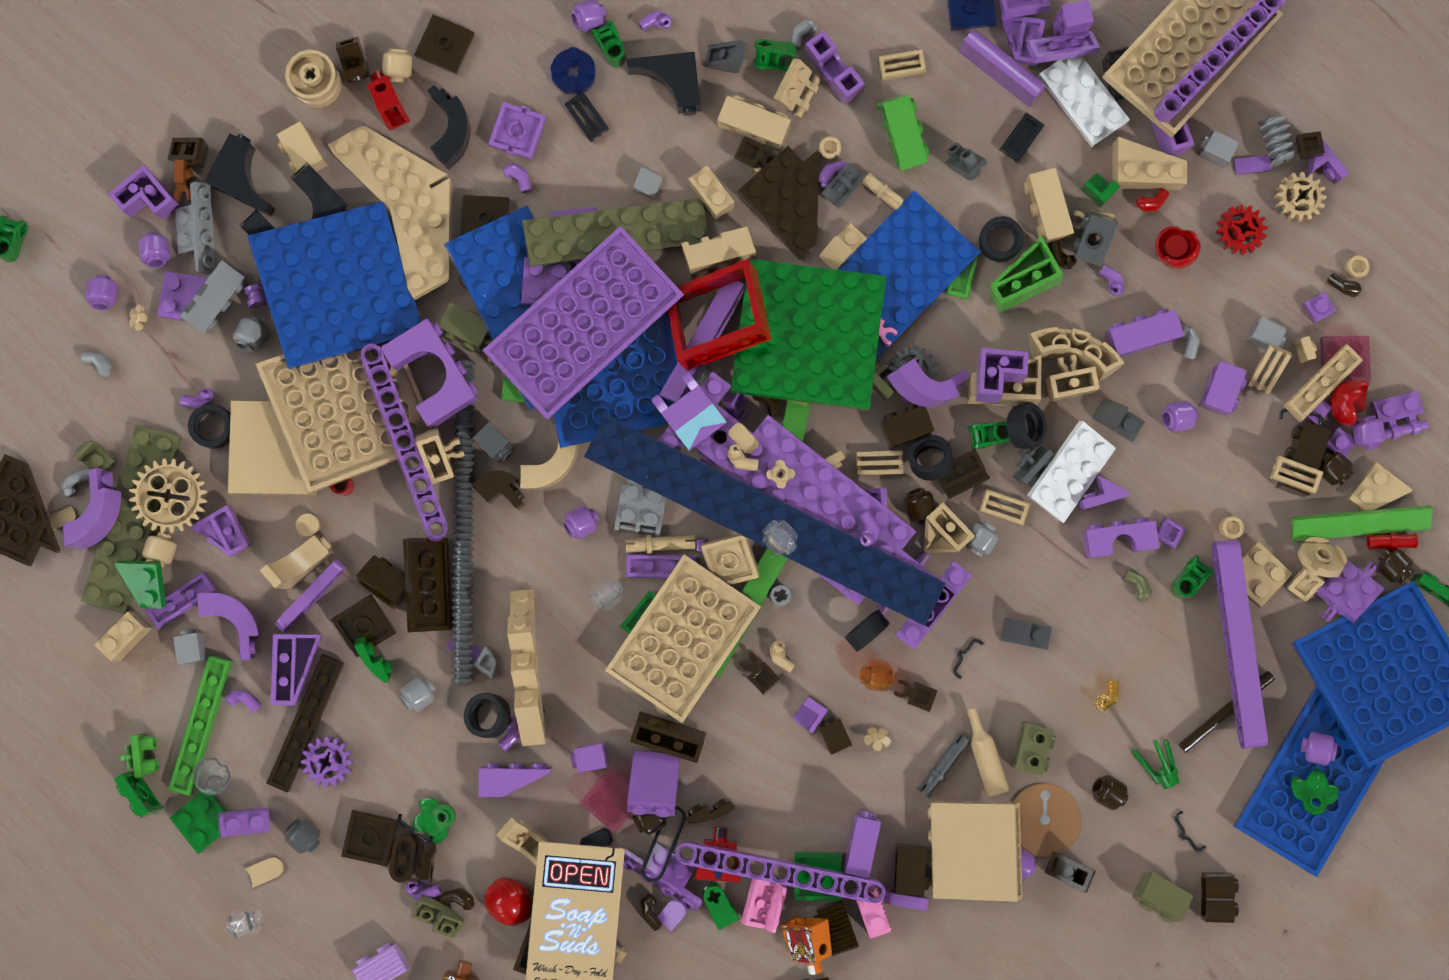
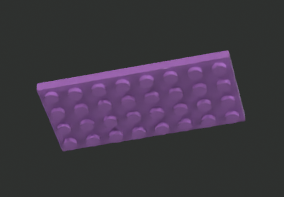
(583, 323)

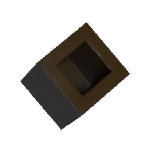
(834, 735)

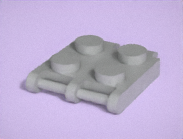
(640, 507)

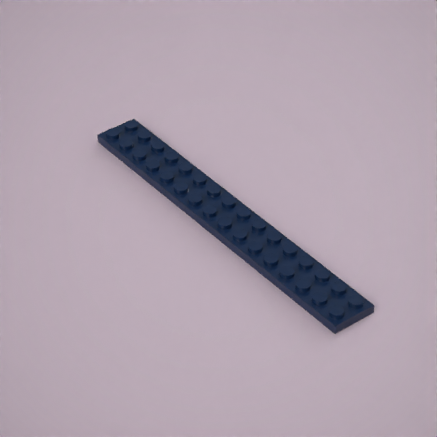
(750, 511)

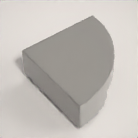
(486, 662)

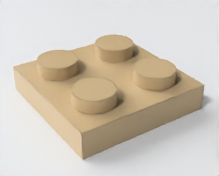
(731, 559)
(1263, 574)

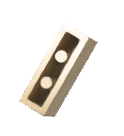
(754, 122)
(1048, 205)

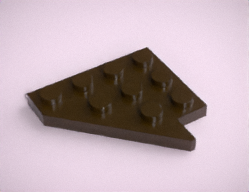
(787, 199)
(22, 514)

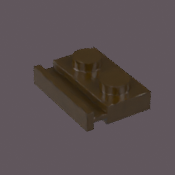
(965, 474)

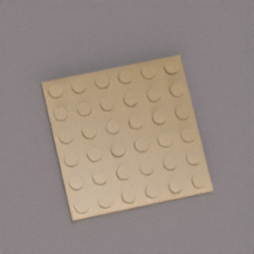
(334, 416)

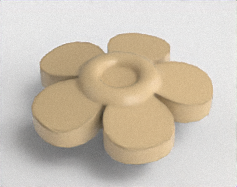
(137, 317)
(876, 738)

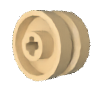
(313, 78)

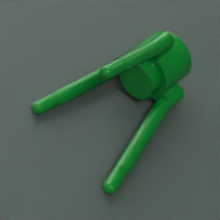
(1168, 773)

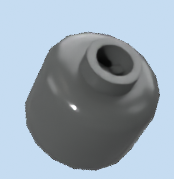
(302, 835)

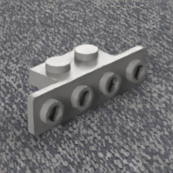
(195, 228)

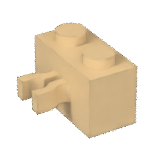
(1071, 383)
(435, 455)

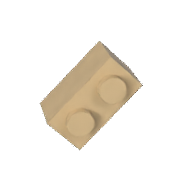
(300, 147)
(711, 192)
(123, 636)

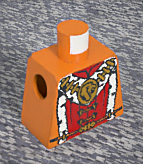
(808, 941)

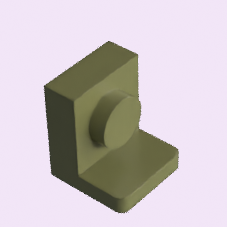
(882, 386)
(94, 456)

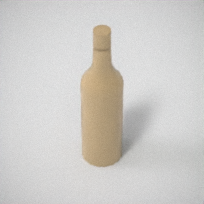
(987, 758)

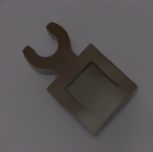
(752, 152)
(761, 676)
(919, 696)

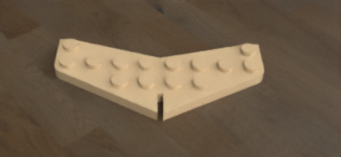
(417, 211)

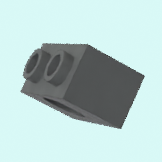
(1094, 252)
(494, 442)

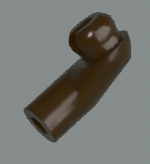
(1347, 287)
(772, 405)
(647, 912)

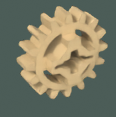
(1308, 206)

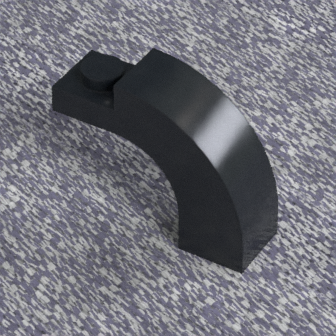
(456, 139)

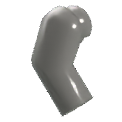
(801, 29)
(1192, 342)
(99, 360)
(72, 480)

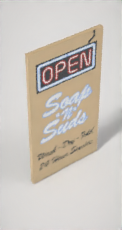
(575, 912)

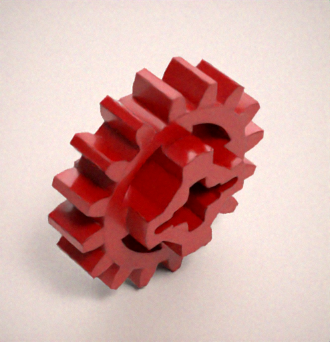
(1250, 224)

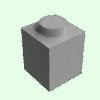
(1218, 148)
(1265, 333)
(190, 647)

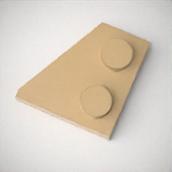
(1377, 489)

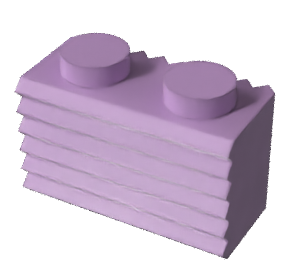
(384, 965)

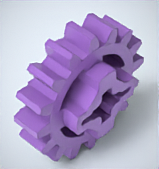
(322, 770)

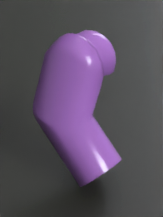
(203, 398)
(243, 697)
(512, 734)

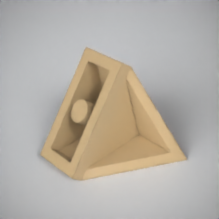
(945, 532)

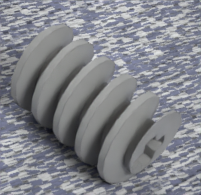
(1277, 139)

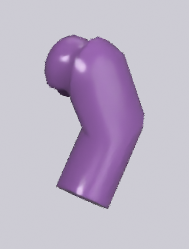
(655, 19)
(829, 171)
(517, 172)
(1114, 278)
(871, 530)
(415, 890)

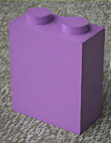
(653, 784)
(862, 844)

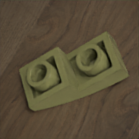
(442, 917)

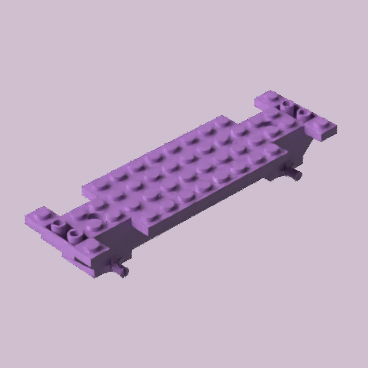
(822, 494)

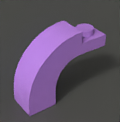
(923, 391)
(99, 515)
(237, 612)

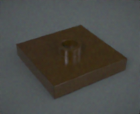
(444, 44)
(482, 210)
(362, 620)
(369, 837)

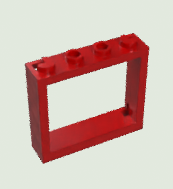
(731, 342)

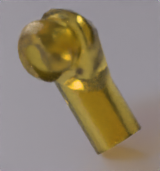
(1109, 698)

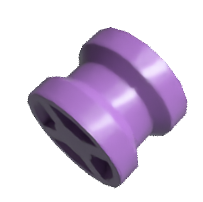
(255, 295)

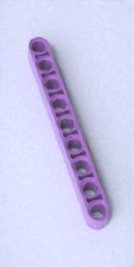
(1218, 57)
(403, 431)
(1239, 643)
(768, 875)

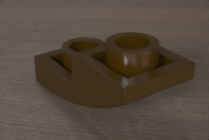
(702, 813)

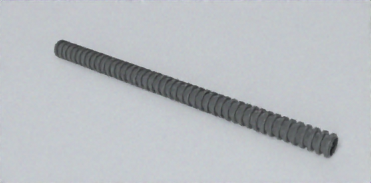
(463, 527)

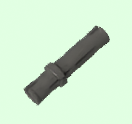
(944, 764)

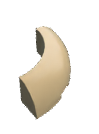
(1089, 351)

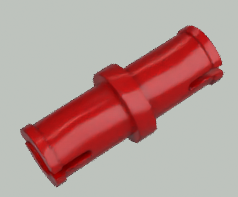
(1392, 541)

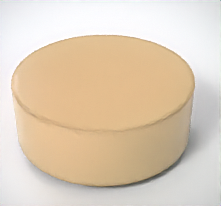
(830, 148)
(1357, 267)
(308, 525)
(1231, 527)

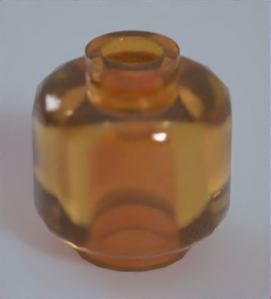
(877, 675)

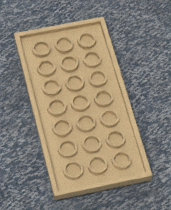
(1171, 50)

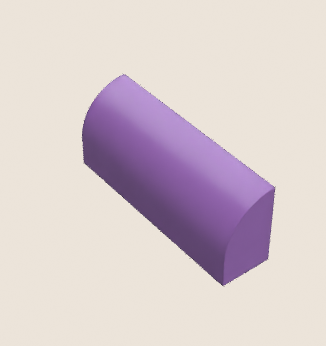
(1001, 67)

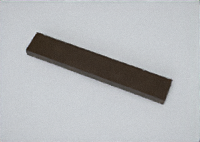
(305, 723)

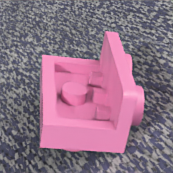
(764, 905)

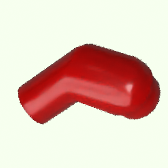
(1152, 204)

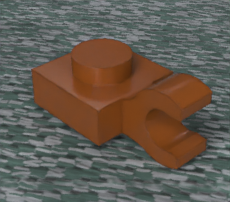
(182, 176)

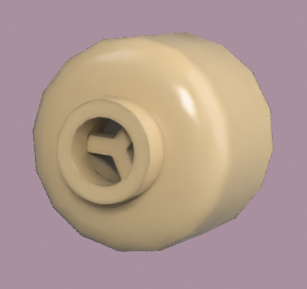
(397, 65)
(159, 549)

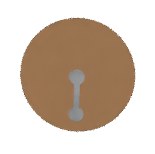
(1048, 819)

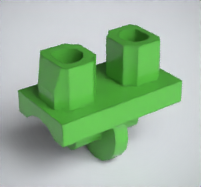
(137, 755)

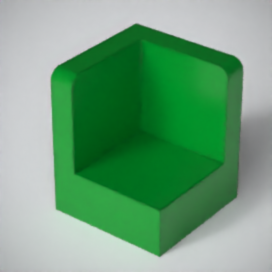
(1099, 190)

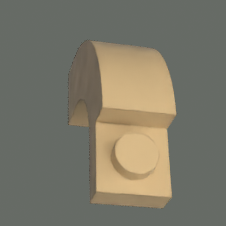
(549, 473)
(522, 838)

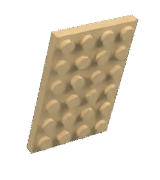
(682, 638)

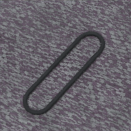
(670, 852)

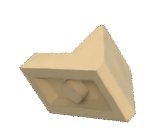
(842, 247)

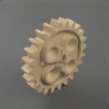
(165, 516)

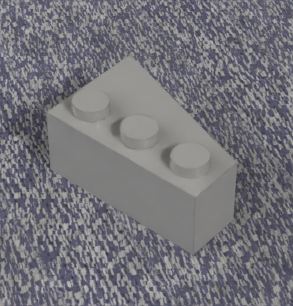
(213, 297)

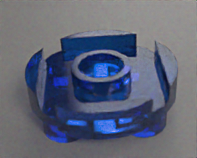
(573, 84)

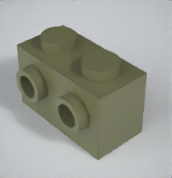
(464, 327)
(1033, 749)
(1162, 897)

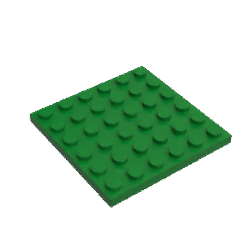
(820, 332)

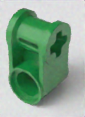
(608, 41)
(774, 54)
(11, 234)
(988, 435)
(1194, 575)
(720, 909)

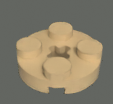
(1322, 558)

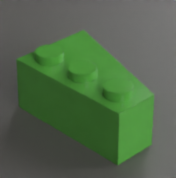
(903, 131)
(1027, 277)

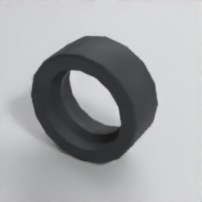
(1005, 222)
(193, 426)
(1017, 430)
(930, 442)
(867, 630)
(471, 715)

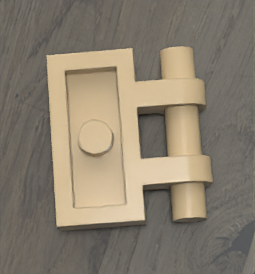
(792, 86)

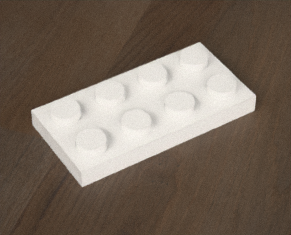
(1084, 99)
(1071, 471)

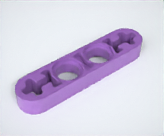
(310, 595)

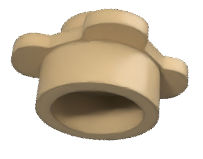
(780, 480)

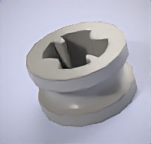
(777, 589)

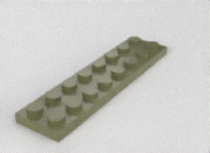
(577, 235)
(128, 534)

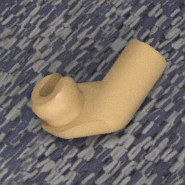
(739, 459)
(778, 656)

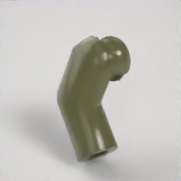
(1142, 585)

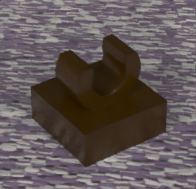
(1310, 145)

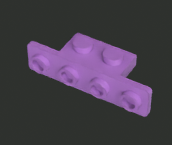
(674, 878)

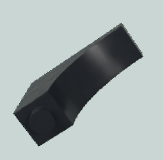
(674, 72)
(233, 173)

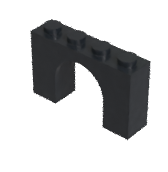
(322, 196)

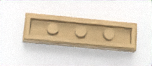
(1323, 382)

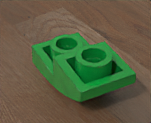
(376, 664)

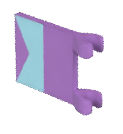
(692, 415)

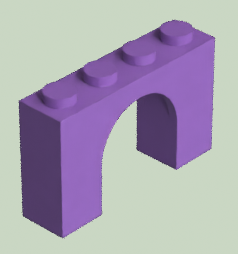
(457, 390)

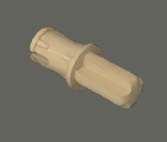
(882, 191)

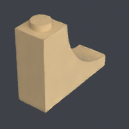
(298, 564)

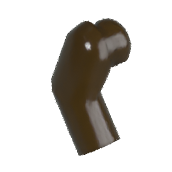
(1063, 260)
(459, 896)

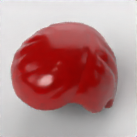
(1177, 247)
(1348, 400)
(508, 901)

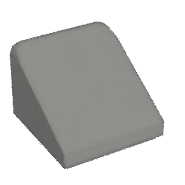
(647, 183)

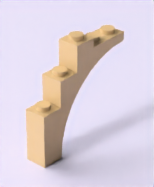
(525, 668)

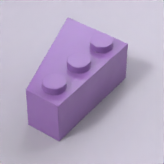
(290, 665)

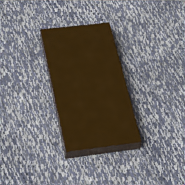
(427, 585)

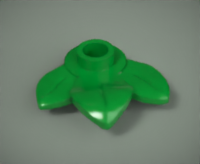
(1316, 788)
(431, 821)

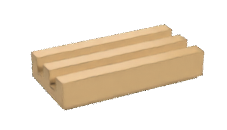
(902, 73)
(1261, 385)
(899, 462)
(1277, 468)
(985, 501)

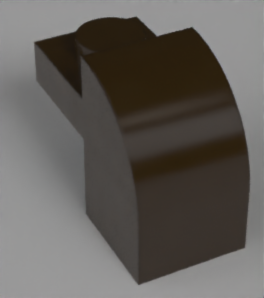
(352, 60)
(499, 482)

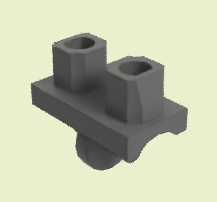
(965, 161)
(843, 185)
(1031, 463)

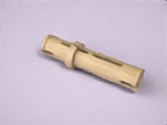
(660, 543)

